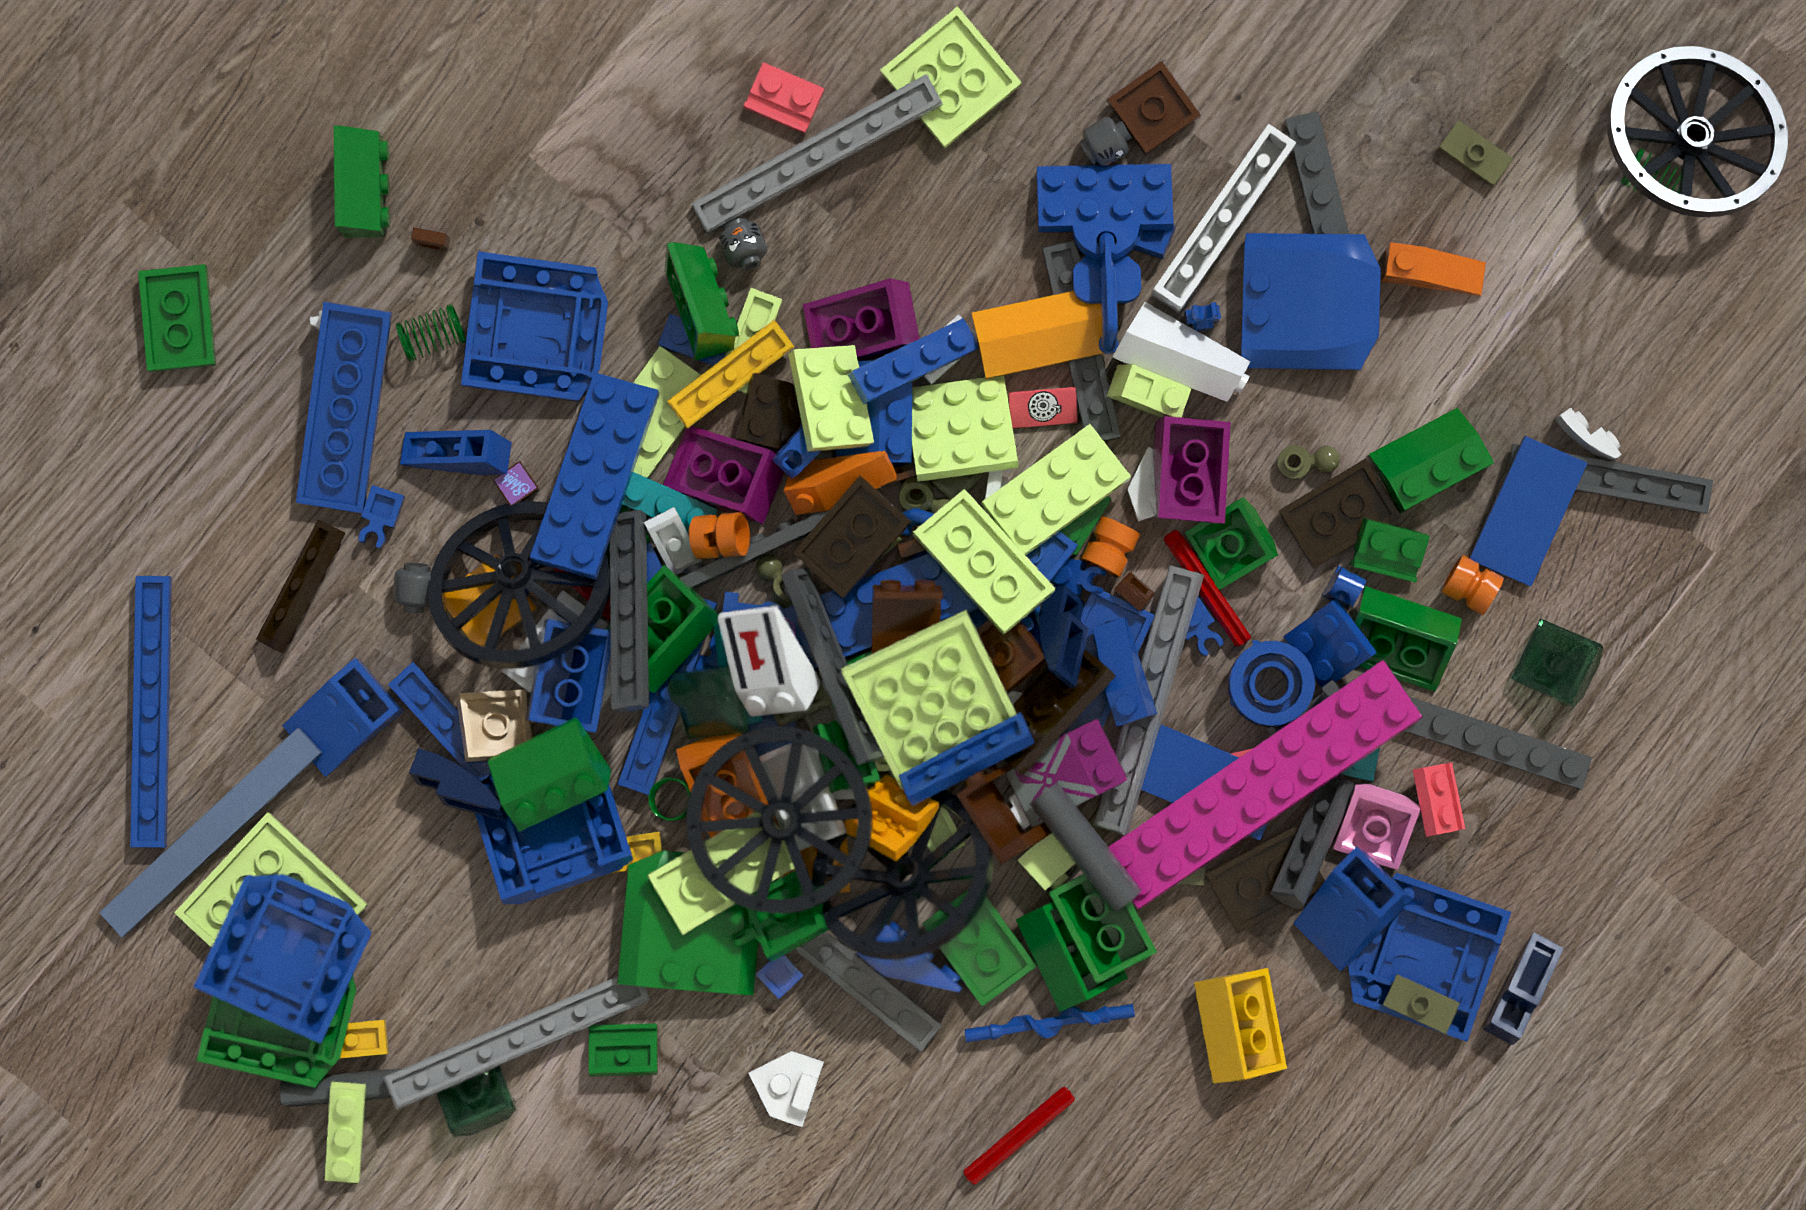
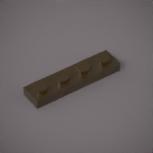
(300, 586)

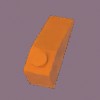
(1432, 269)
(827, 479)

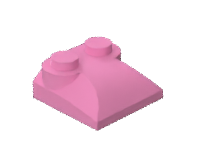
(1378, 824)

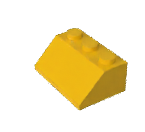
(1240, 1025)

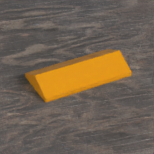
(1037, 333)

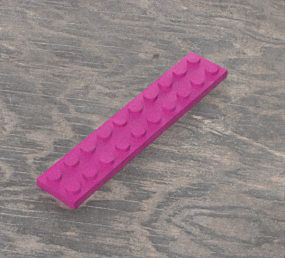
(1265, 782)

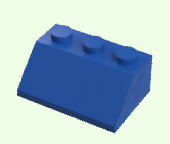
(890, 426)
(572, 682)

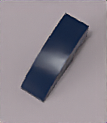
(1063, 634)
(455, 785)
(1523, 989)

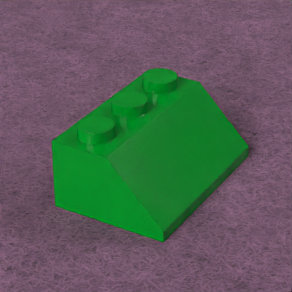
(360, 182)
(700, 300)
(1430, 459)
(676, 624)
(1407, 636)
(549, 774)
(1104, 938)
(1060, 958)

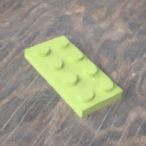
(669, 377)
(1056, 490)
(983, 562)
(693, 898)

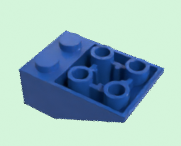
(344, 715)
(1351, 908)
(913, 969)

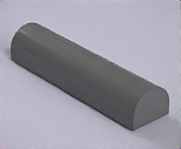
(1312, 842)
(1085, 847)
(301, 1095)

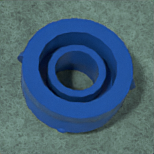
(1290, 663)

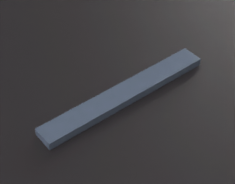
(210, 832)

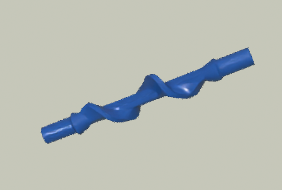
(1050, 1026)

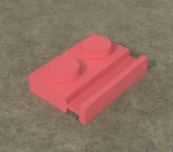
(784, 98)
(1439, 799)

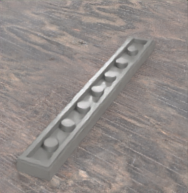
(817, 154)
(1159, 667)
(512, 1041)

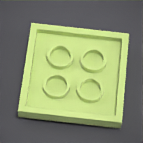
(962, 70)
(962, 428)

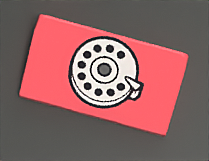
(1043, 407)

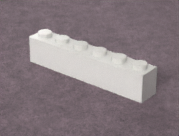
(1223, 218)

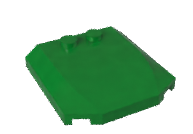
(660, 957)
(263, 1048)

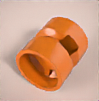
(719, 535)
(1110, 547)
(1470, 583)

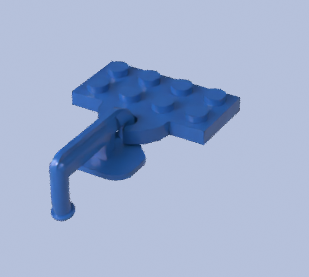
(1109, 208)

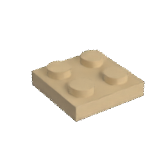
(492, 722)

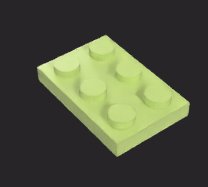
(827, 399)

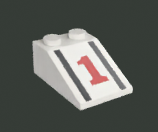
(767, 662)

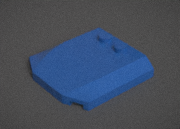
(1309, 301)
(534, 327)
(557, 851)
(1438, 943)
(285, 954)

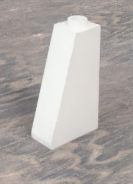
(1181, 354)

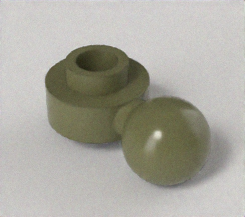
(1324, 459)
(923, 500)
(770, 569)

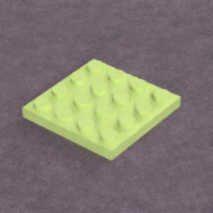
(928, 693)
(262, 852)

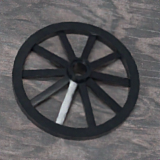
(1699, 129)
(511, 588)
(696, 827)
(911, 889)

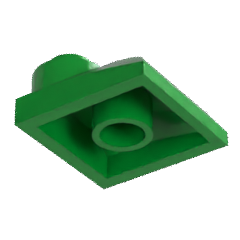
(1235, 546)

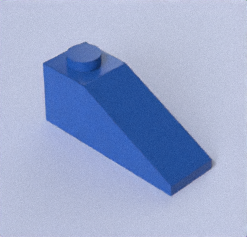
(457, 451)
(1129, 690)

